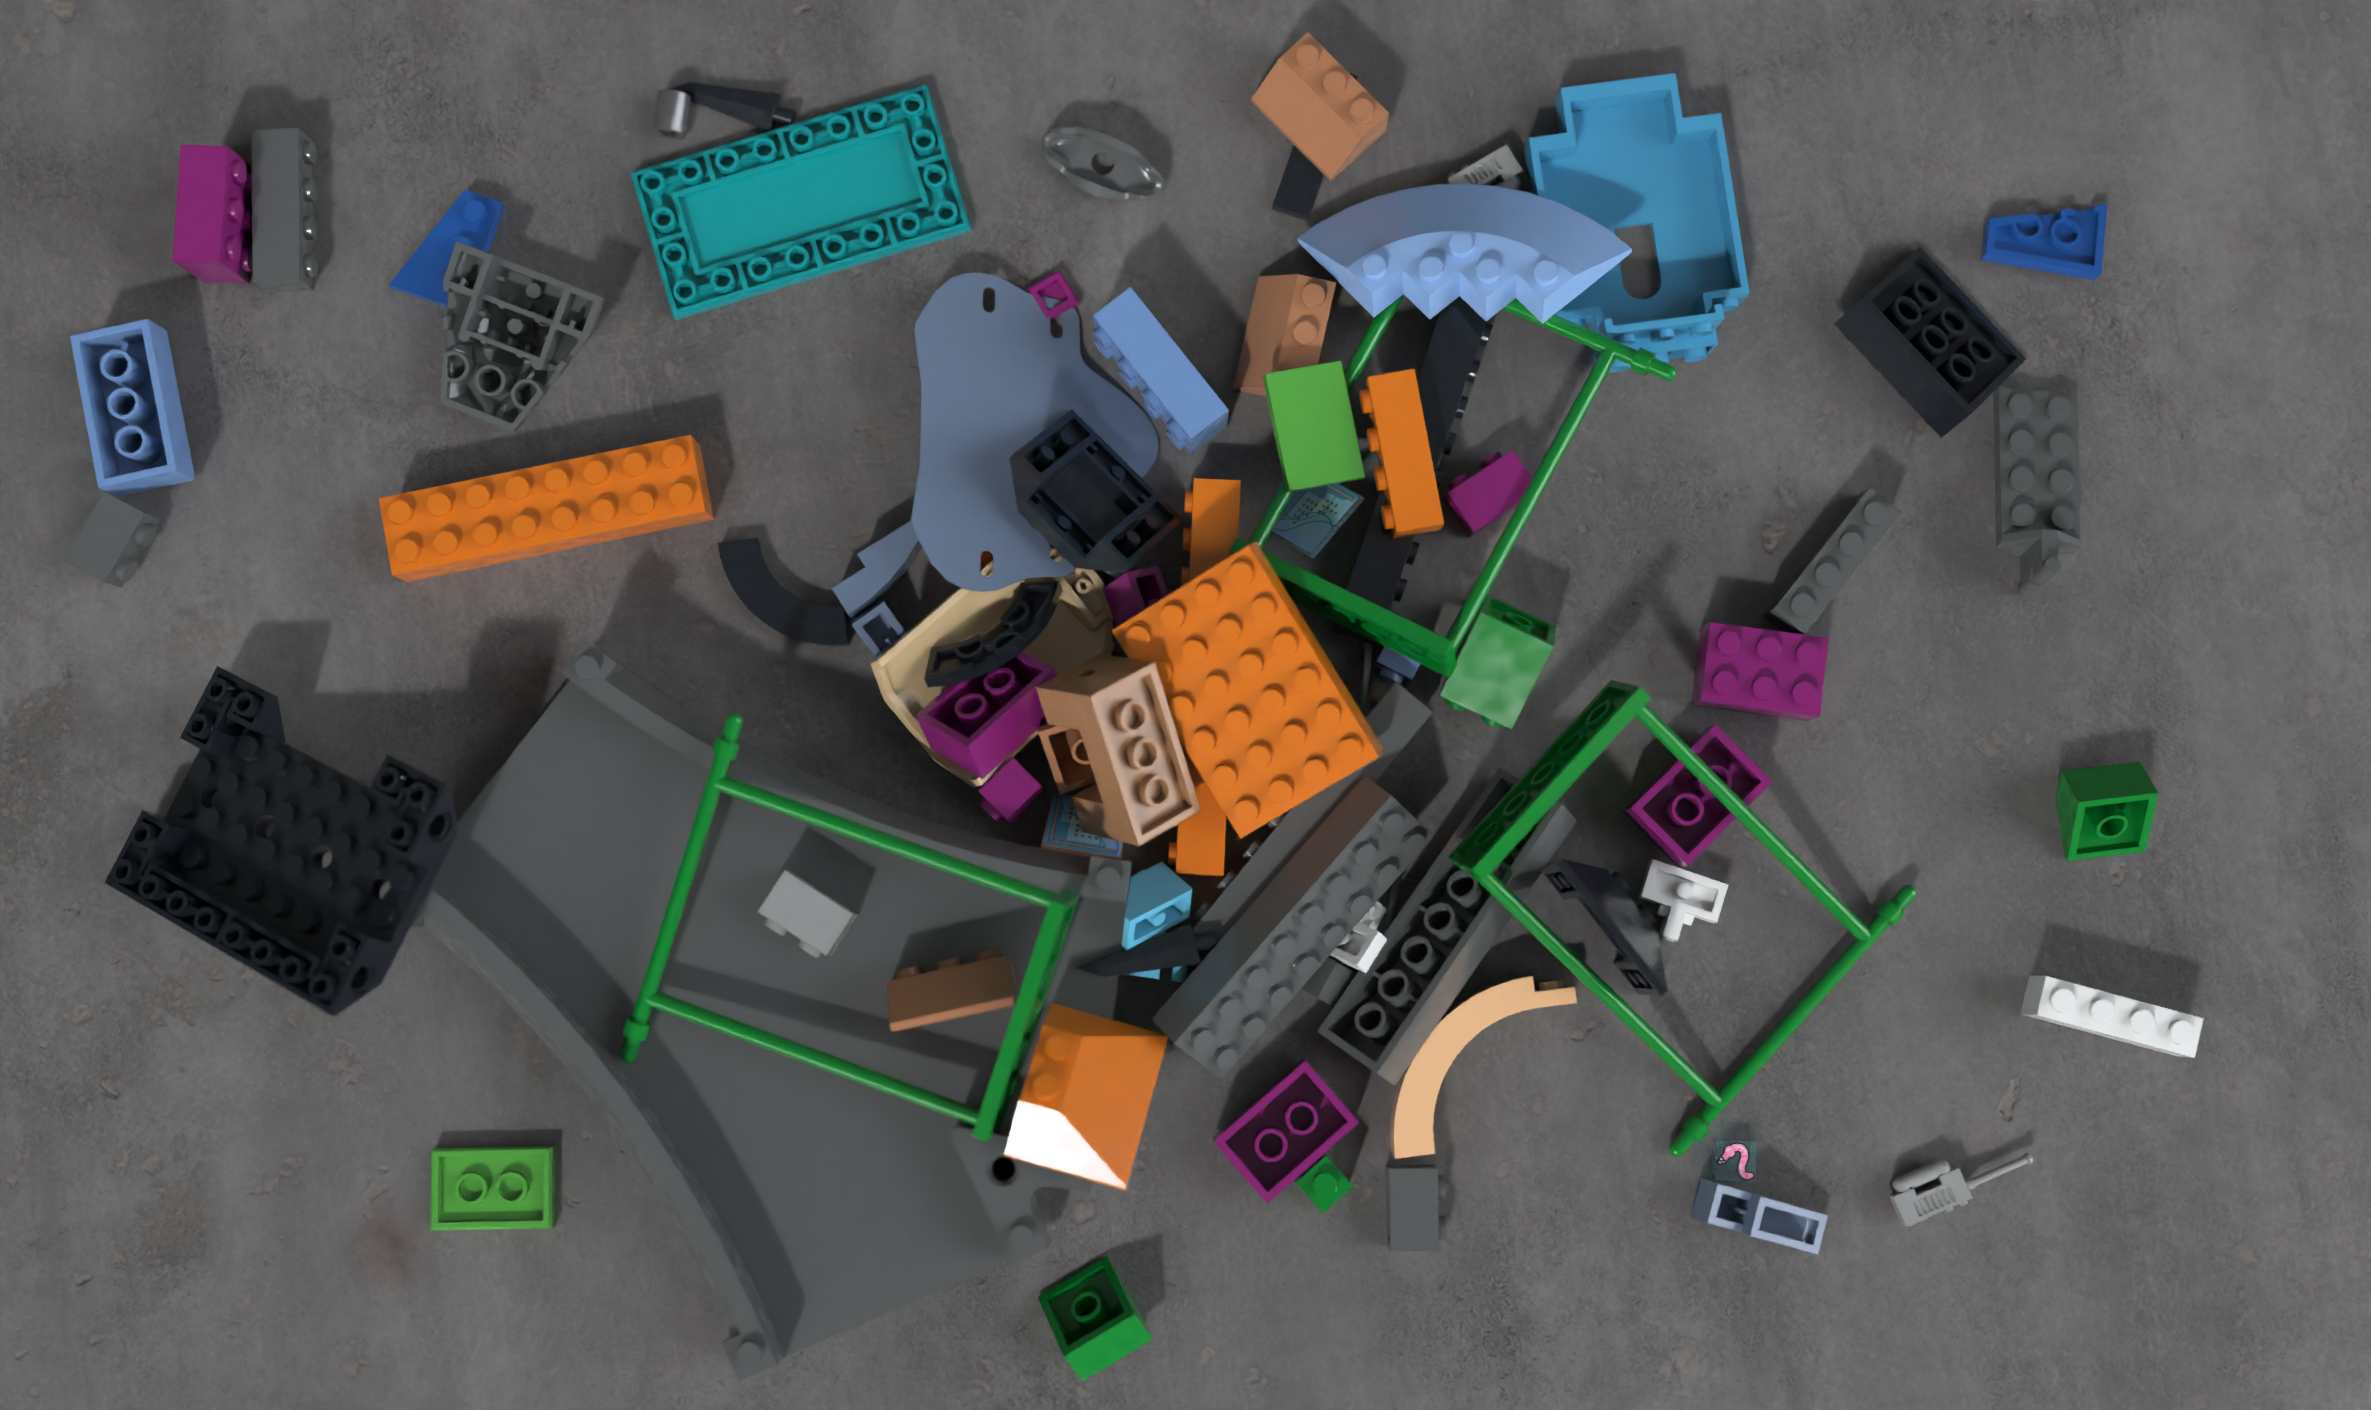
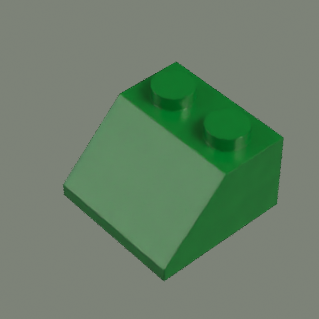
(2105, 810)
(1094, 1319)

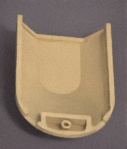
(1074, 634)

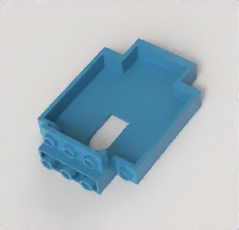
(1639, 163)

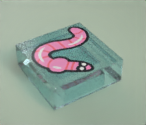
(1734, 1160)

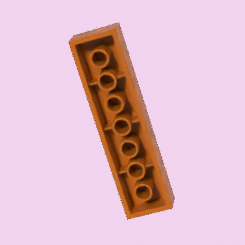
(546, 508)

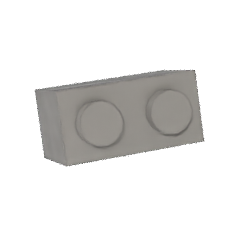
(807, 914)

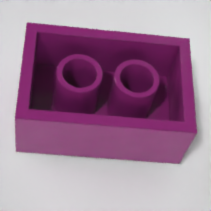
(214, 215)
(1760, 671)
(987, 716)
(1682, 812)
(1285, 1130)

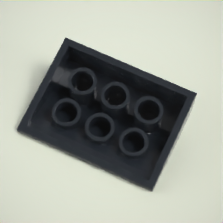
(1930, 342)

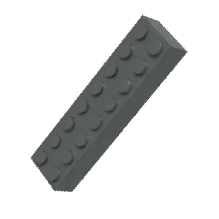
(1292, 927)
(1437, 943)

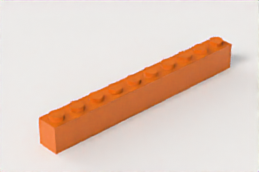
(1211, 536)

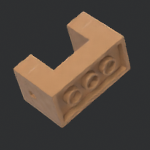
(1130, 746)

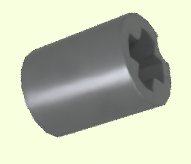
(671, 114)

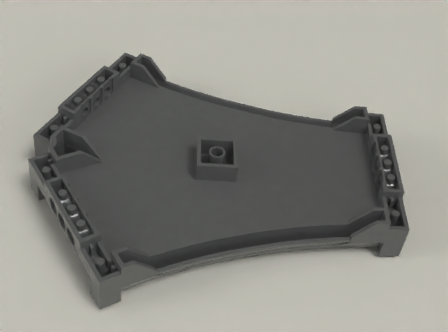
(784, 1179)

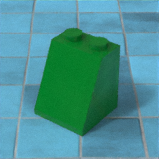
(1499, 662)

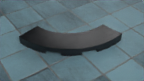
(775, 605)
(1016, 631)

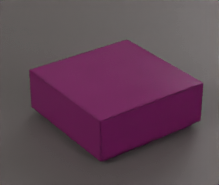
(1054, 287)

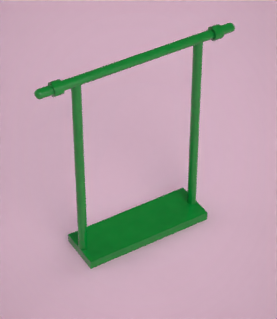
(1389, 628)
(1547, 783)
(1027, 1007)

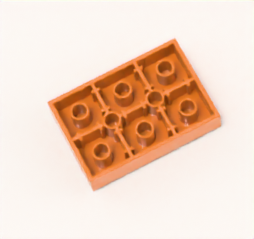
(1250, 690)

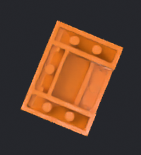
(1086, 1096)

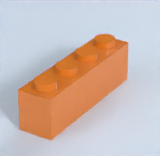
(1402, 453)

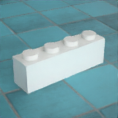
(2112, 1016)

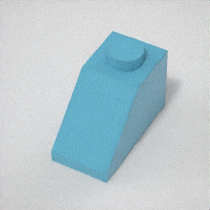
(1154, 904)

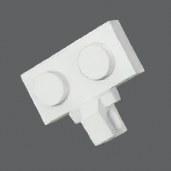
(1681, 897)
(1363, 942)

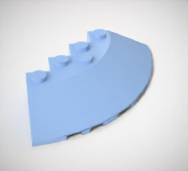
(1466, 244)

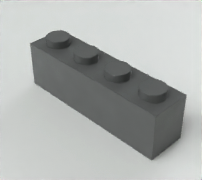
(283, 210)
(1832, 563)

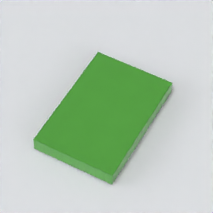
(1313, 426)
(492, 1188)

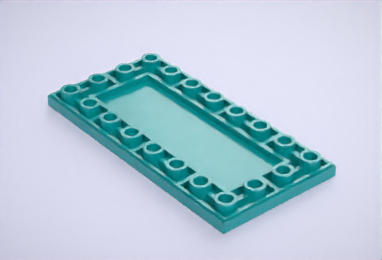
(800, 202)

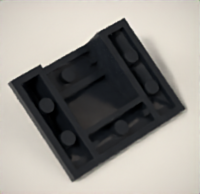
(1088, 498)
(1619, 918)

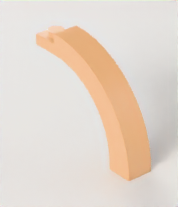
(1419, 1085)

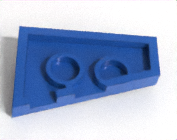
(469, 221)
(2053, 243)

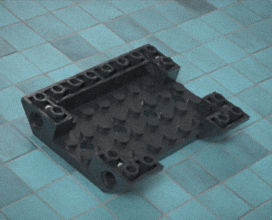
(270, 896)

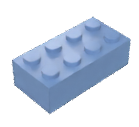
(1159, 371)
(132, 408)

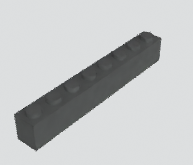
(1394, 721)

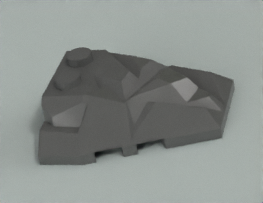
(508, 335)

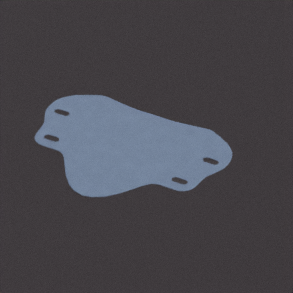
(985, 395)

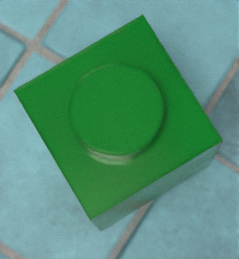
(1323, 1183)

